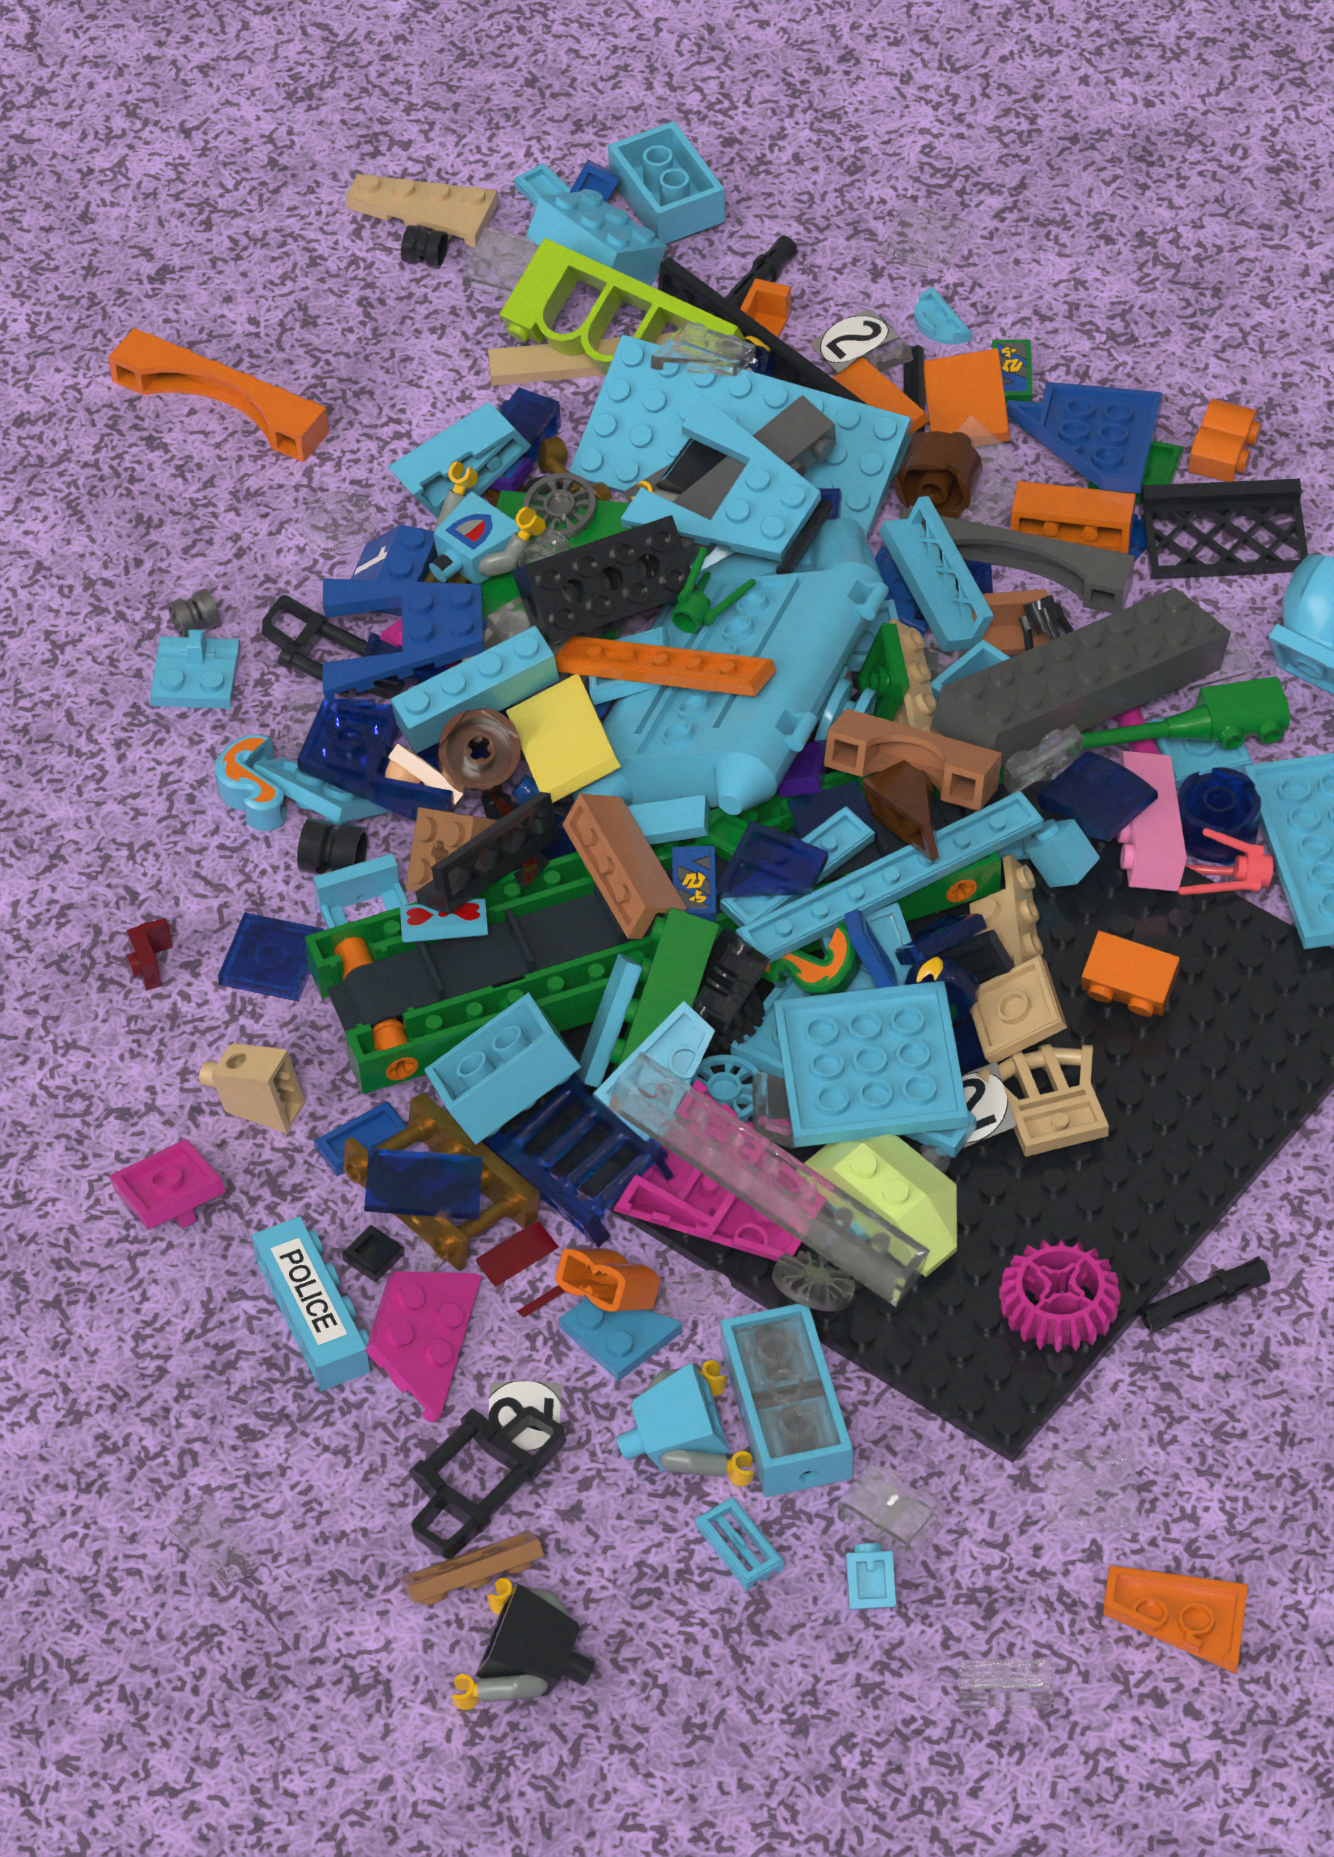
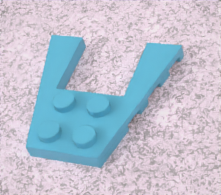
(762, 507)

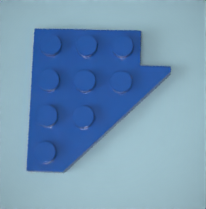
(1095, 430)

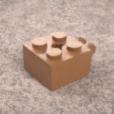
(437, 836)

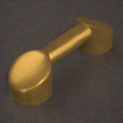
(553, 457)

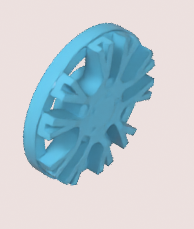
(726, 1086)

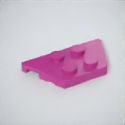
(422, 1332)

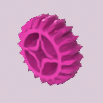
(1056, 1280)

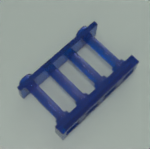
(563, 1193)

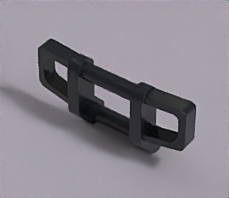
(295, 652)
(497, 1445)

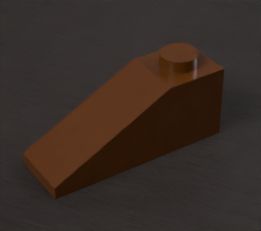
(904, 805)

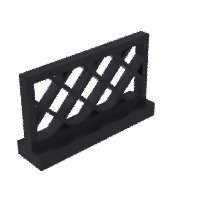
(1221, 504)

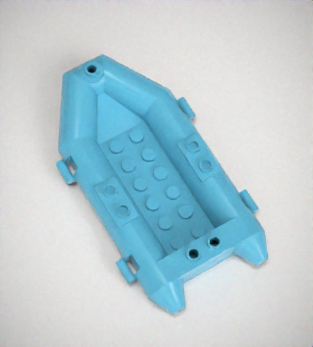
(736, 744)

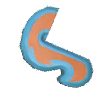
(246, 788)

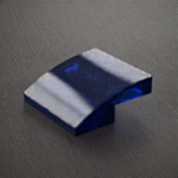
(1098, 795)

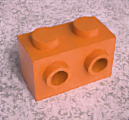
(1130, 974)

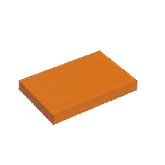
(967, 387)

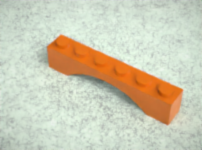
(157, 366)

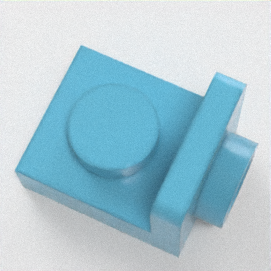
(870, 1577)

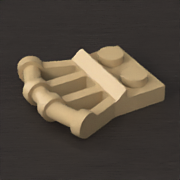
(1056, 1117)

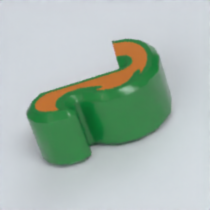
(817, 975)

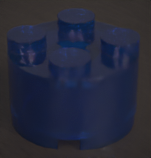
(1222, 803)

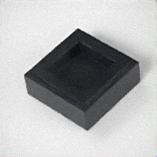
(373, 1253)

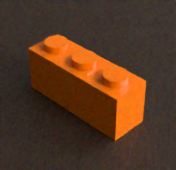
(1075, 514)

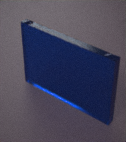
(423, 1184)

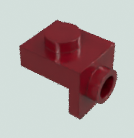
(143, 944)

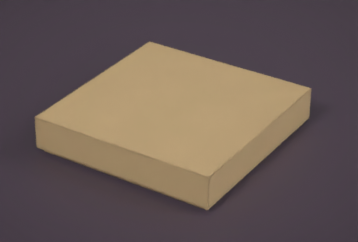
(1017, 1010)

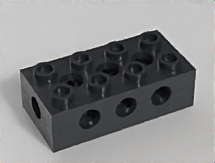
(580, 569)

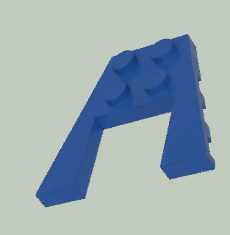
(438, 626)

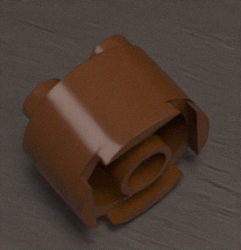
(942, 468)
(477, 729)

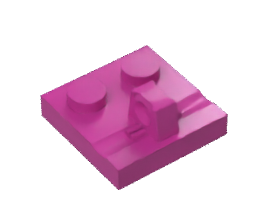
(168, 1185)

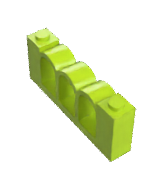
(550, 281)

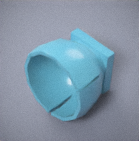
(1307, 639)

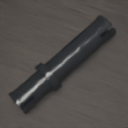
(765, 267)
(1221, 1287)

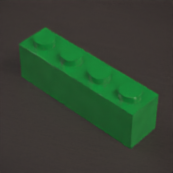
(666, 977)

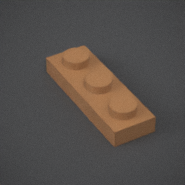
(472, 1568)

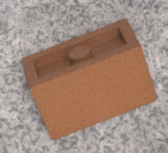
(1005, 629)

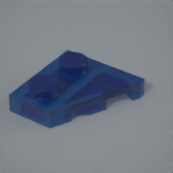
(771, 865)

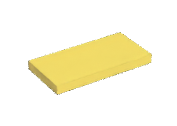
(563, 738)

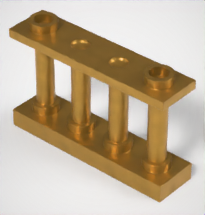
(501, 1184)

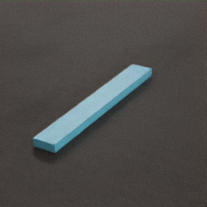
(892, 877)

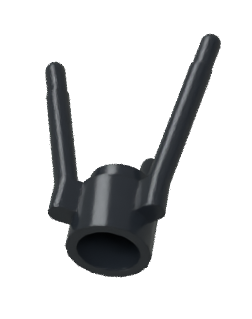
(1043, 616)

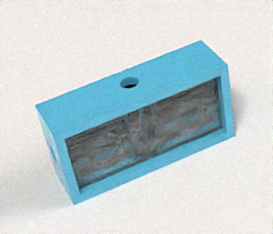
(786, 1400)

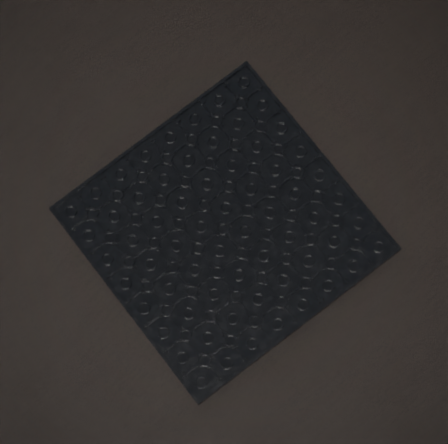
(1191, 1119)

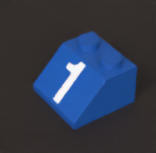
(397, 556)

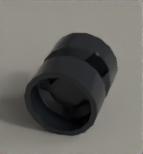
(330, 848)

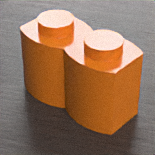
(1224, 440)
(607, 1279)

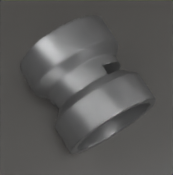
(194, 612)

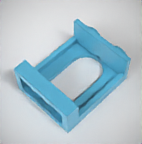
(357, 884)

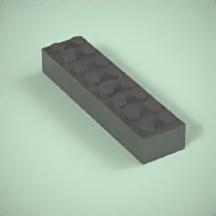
(1084, 675)

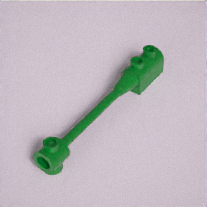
(1220, 714)

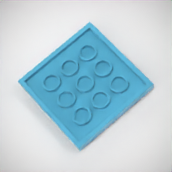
(870, 1063)

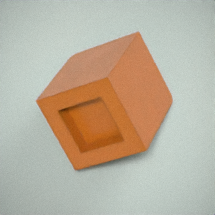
(768, 305)

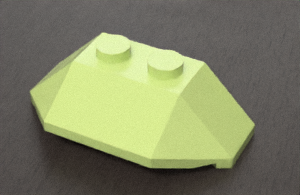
(898, 1187)

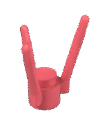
(1252, 869)

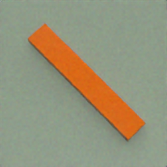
(664, 665)

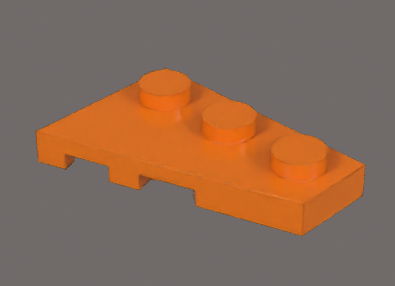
(1180, 1610)

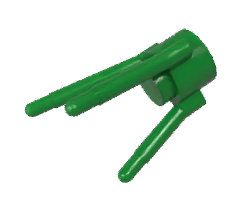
(694, 605)

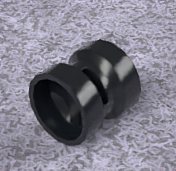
(425, 246)

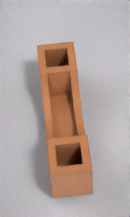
(870, 744)

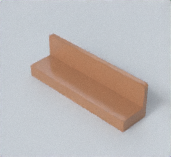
(621, 862)

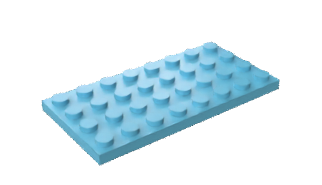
(642, 411)

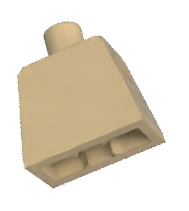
(256, 1085)

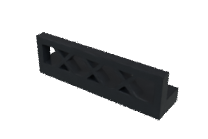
(490, 855)

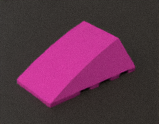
(703, 1207)

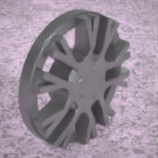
(561, 505)
(814, 1282)

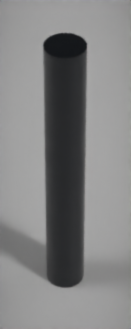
(805, 537)

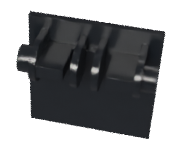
(728, 979)

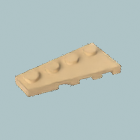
(438, 206)

